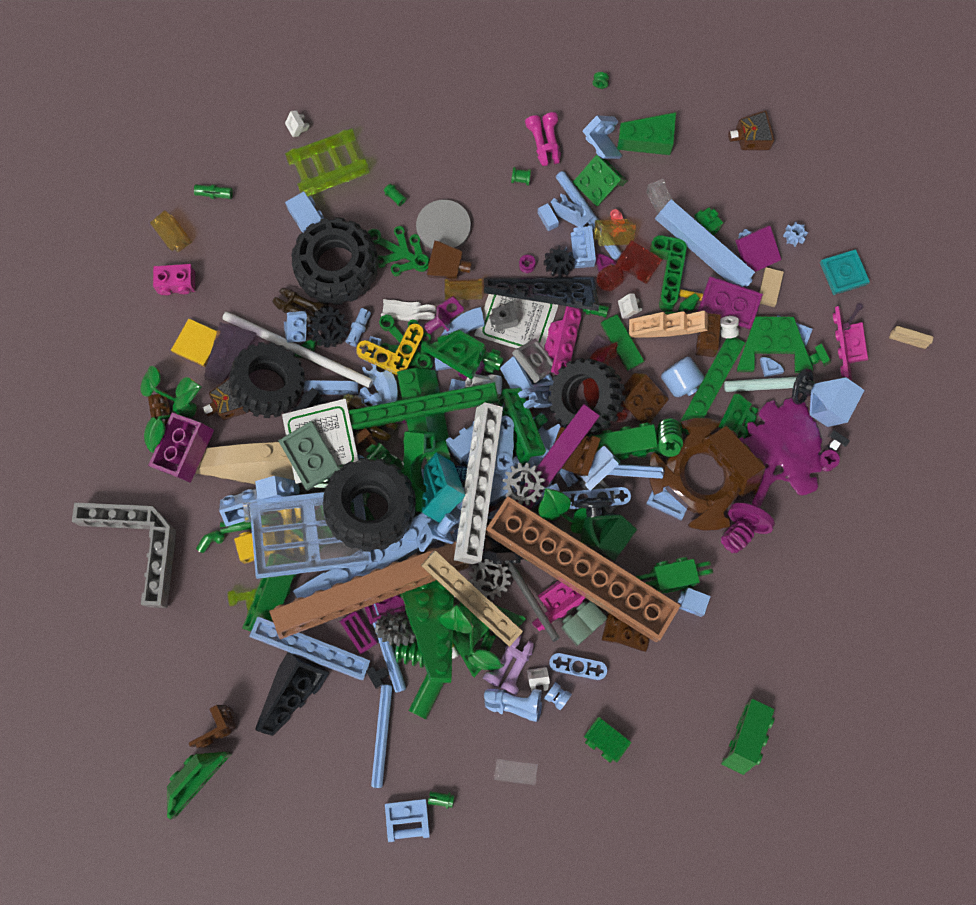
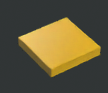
(195, 342)

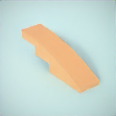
(668, 325)

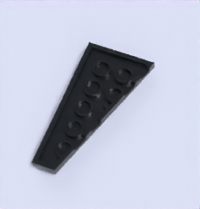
(563, 291)

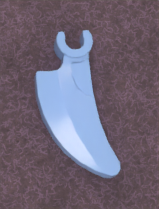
(384, 383)

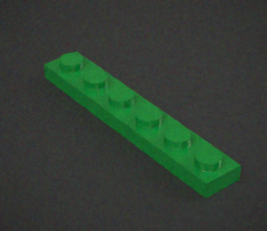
(713, 380)

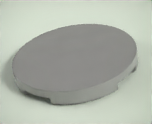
(443, 222)

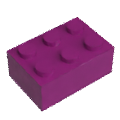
(181, 447)

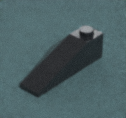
(290, 688)

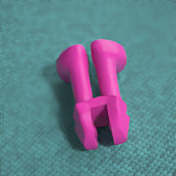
(549, 121)

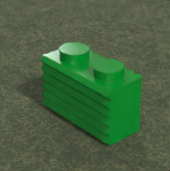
(606, 740)

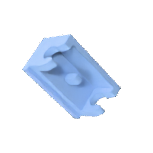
(571, 212)
(583, 247)

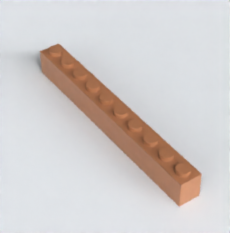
(358, 593)

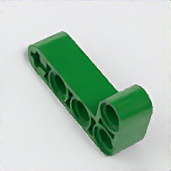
(670, 274)

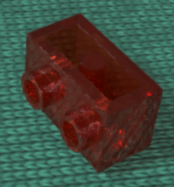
(638, 262)

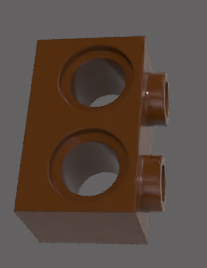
(708, 341)

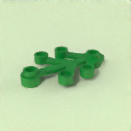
(401, 252)
(418, 357)

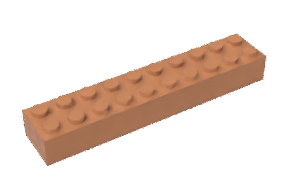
(582, 569)

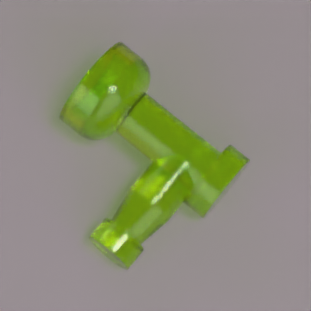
(234, 597)

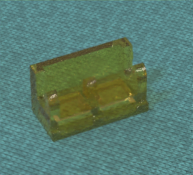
(170, 231)
(614, 232)
(463, 289)

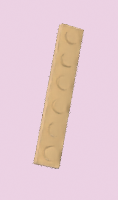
(471, 598)

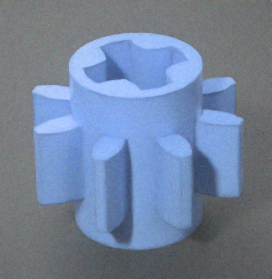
(795, 234)

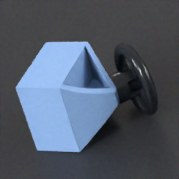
(830, 401)

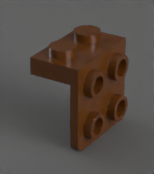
(224, 720)

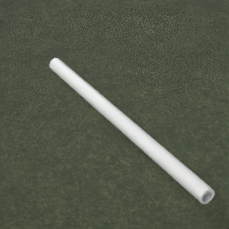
(297, 349)

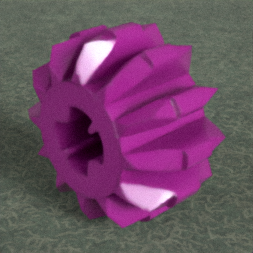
(737, 536)

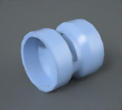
(562, 698)

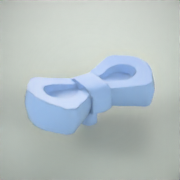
(374, 399)

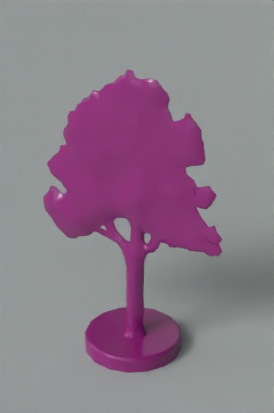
(786, 440)

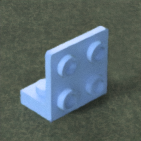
(596, 134)

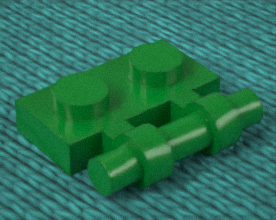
(736, 414)

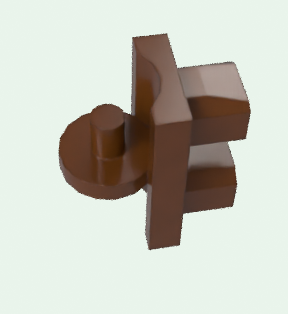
(159, 406)

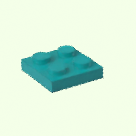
(844, 272)

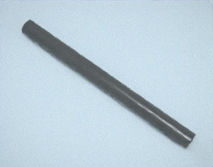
(532, 601)

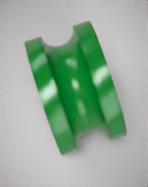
(600, 80)
(488, 641)

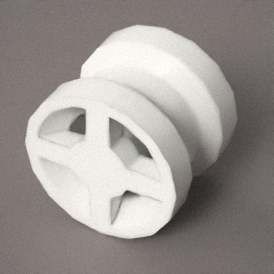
(729, 327)

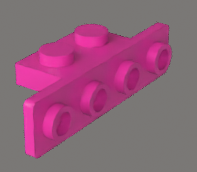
(562, 338)
(852, 343)
(557, 601)

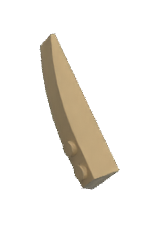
(246, 462)

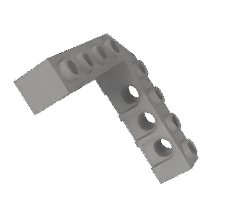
(161, 542)

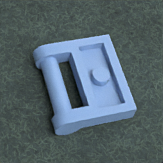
(407, 812)

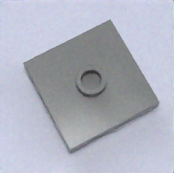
(534, 360)

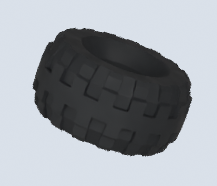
(340, 284)
(373, 477)

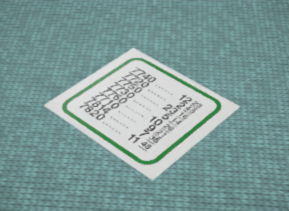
(532, 316)
(333, 425)

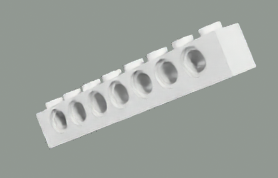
(478, 484)

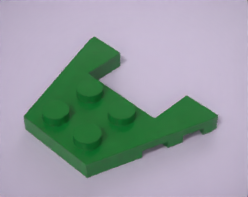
(774, 336)
(462, 640)

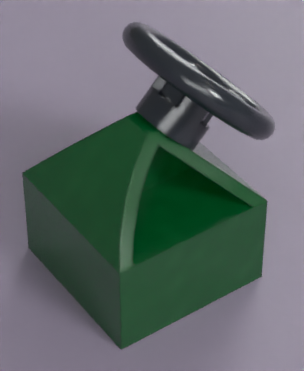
(604, 531)

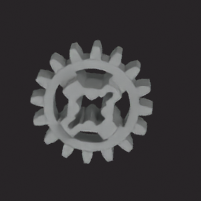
(525, 475)
(497, 574)

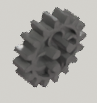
(395, 629)

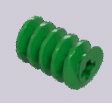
(669, 437)
(408, 653)

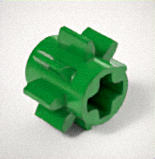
(492, 360)
(377, 452)

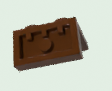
(643, 398)
(583, 456)
(621, 633)

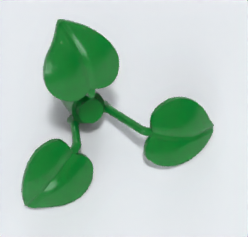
(182, 404)
(556, 504)
(461, 620)

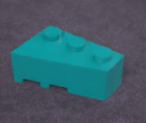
(442, 487)

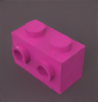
(174, 279)

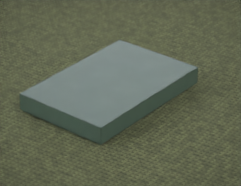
(309, 455)

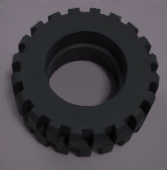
(270, 358)
(569, 379)

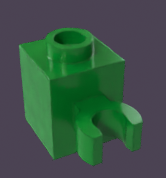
(709, 220)

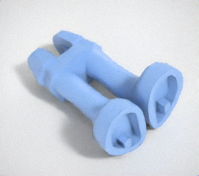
(501, 701)

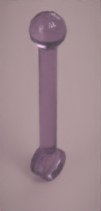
(847, 326)

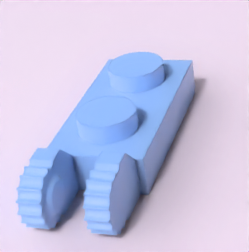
(537, 397)

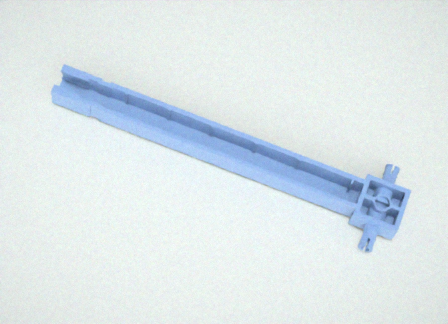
(408, 546)

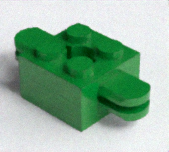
(676, 576)

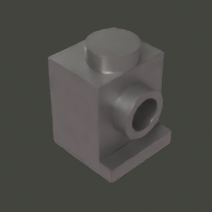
(508, 321)

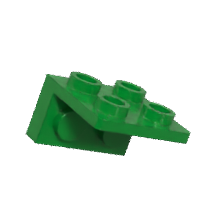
(598, 180)

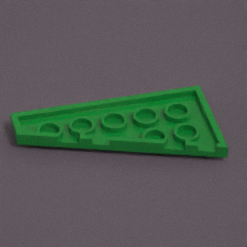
(433, 639)

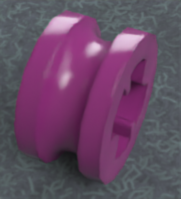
(531, 266)

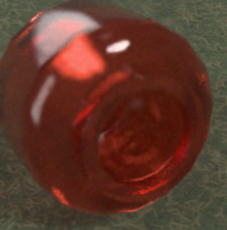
(610, 277)

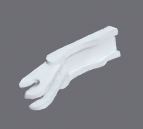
(408, 310)

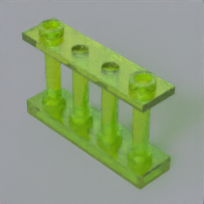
(327, 179)

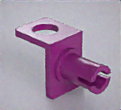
(443, 315)

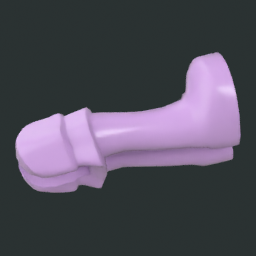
(496, 676)

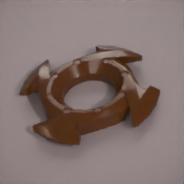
(709, 506)

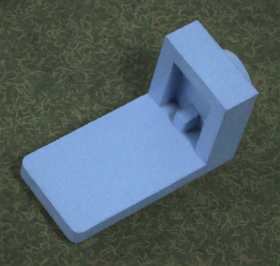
(295, 326)

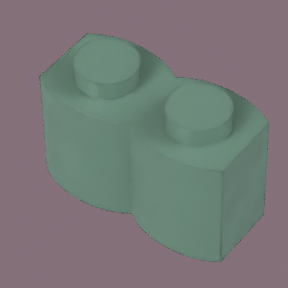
(583, 623)

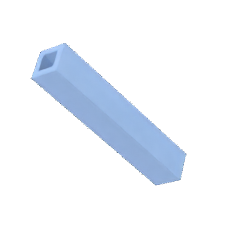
(705, 245)

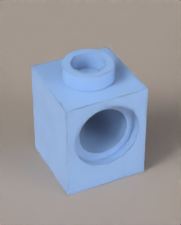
(693, 601)

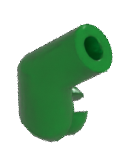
(208, 539)

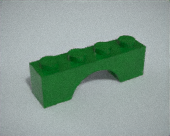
(416, 447)

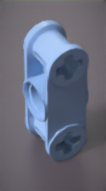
(505, 446)

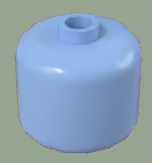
(683, 377)

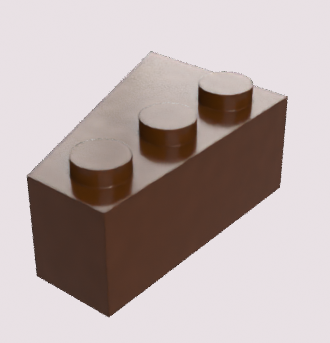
(737, 460)

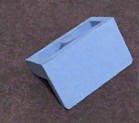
(602, 464)

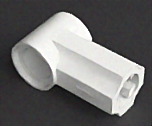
(479, 380)

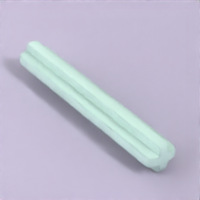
(759, 384)

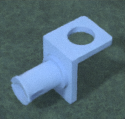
(438, 532)

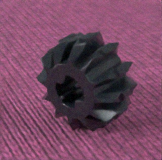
(565, 264)

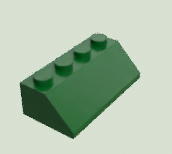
(419, 383)

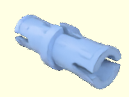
(358, 327)

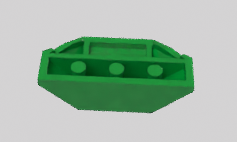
(191, 779)

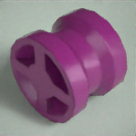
(826, 463)

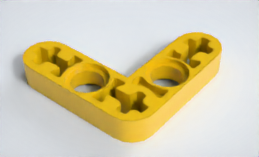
(393, 358)

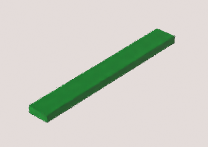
(423, 406)

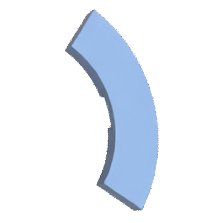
(466, 323)

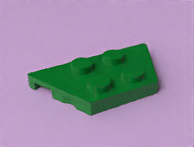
(458, 352)

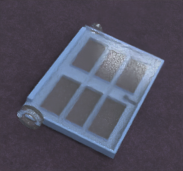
(294, 536)

